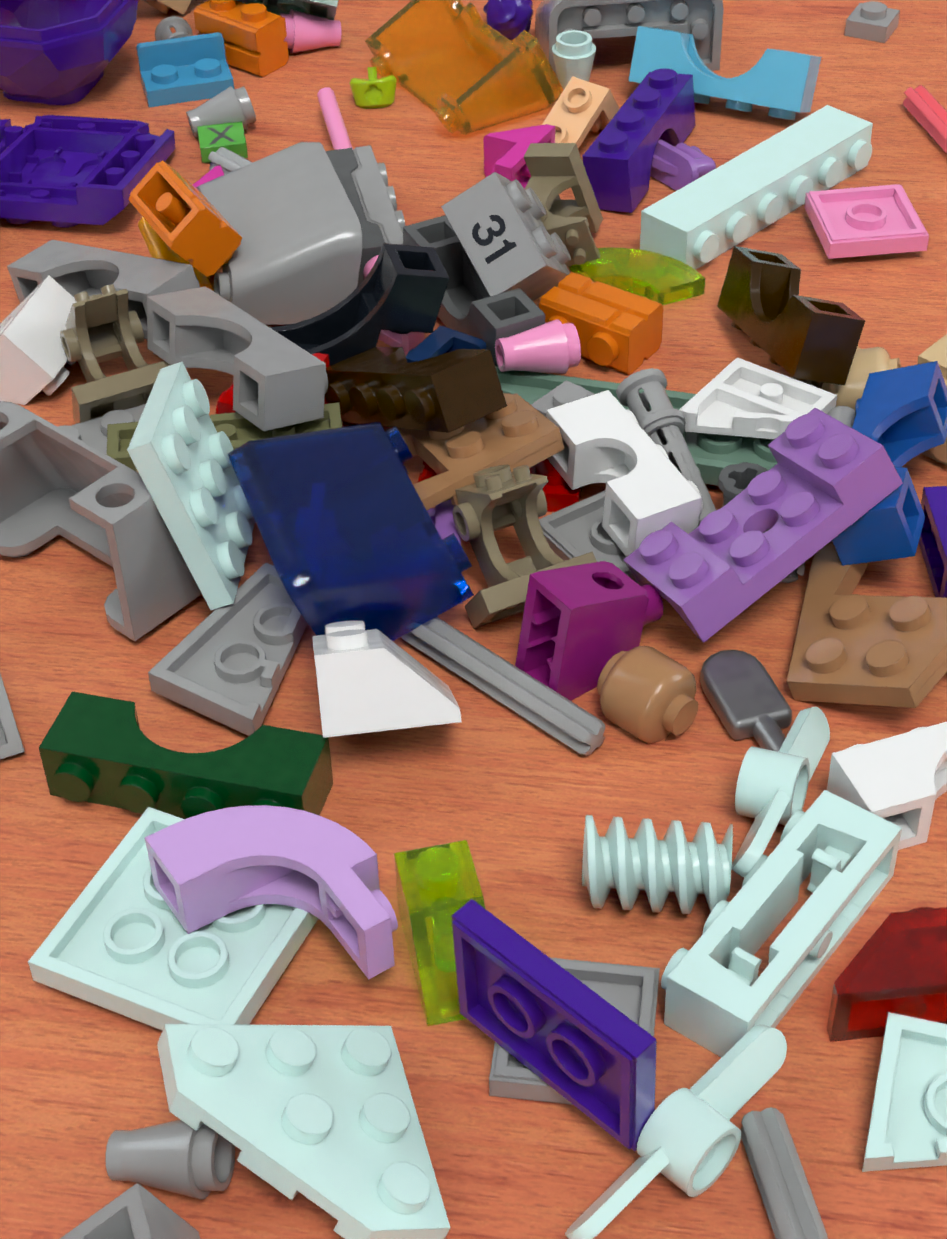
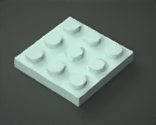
(194, 483)
(136, 959)

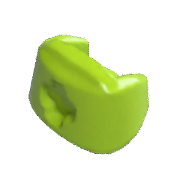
(373, 92)

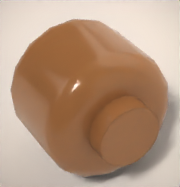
(647, 694)

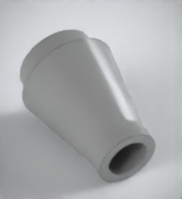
(223, 108)
(172, 1158)

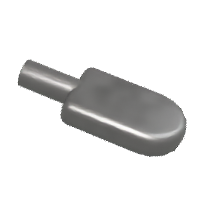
(745, 698)

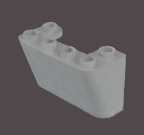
(72, 490)

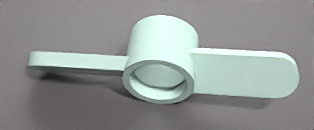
(776, 783)
(691, 1129)

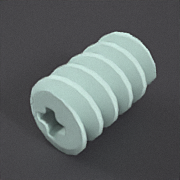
(656, 864)

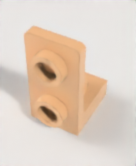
(580, 110)

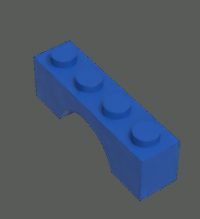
(907, 416)

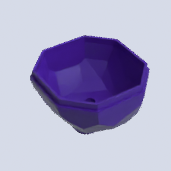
(60, 47)

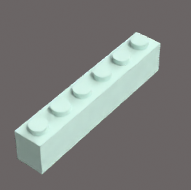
(756, 187)

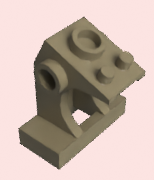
(552, 171)
(100, 331)
(493, 503)

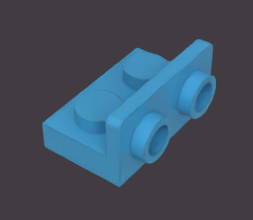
(183, 69)

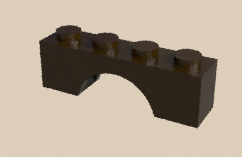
(800, 333)
(416, 395)

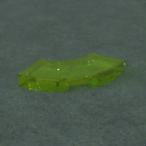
(644, 274)

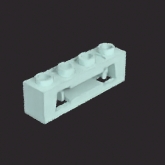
(716, 983)

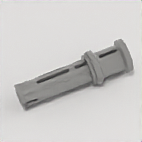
(662, 424)

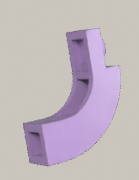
(280, 858)

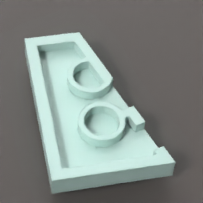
(909, 1097)

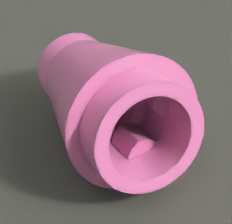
(310, 32)
(542, 349)

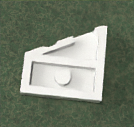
(752, 402)

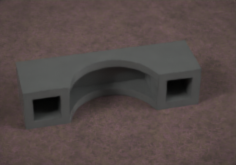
(466, 301)

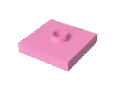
(865, 221)

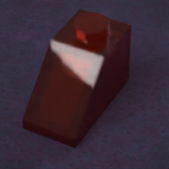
(894, 972)

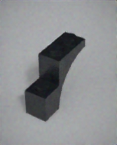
(397, 296)

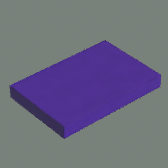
(554, 1024)

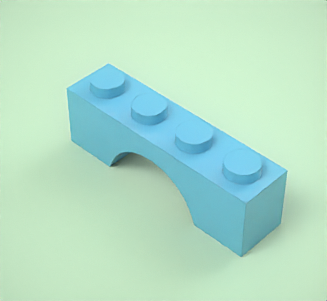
(777, 81)

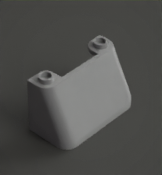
(623, 17)
(296, 233)

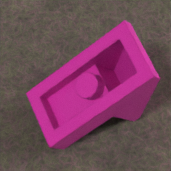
(506, 151)

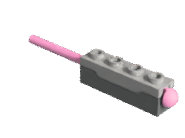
(365, 186)

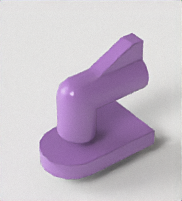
(679, 164)

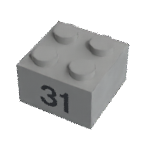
(506, 237)

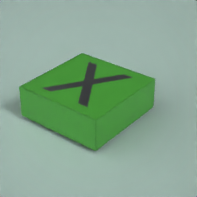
(222, 135)

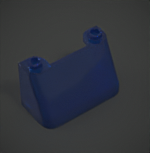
(350, 528)

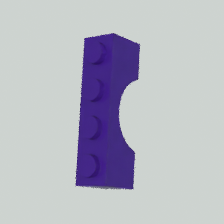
(623, 152)

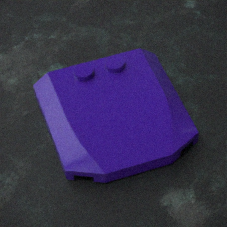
(74, 167)

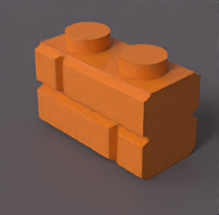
(249, 33)
(185, 219)
(612, 324)

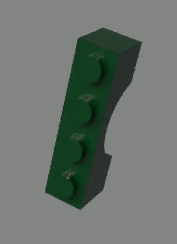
(106, 760)

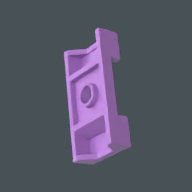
(813, 493)

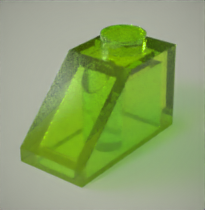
(430, 889)

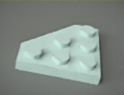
(313, 1117)

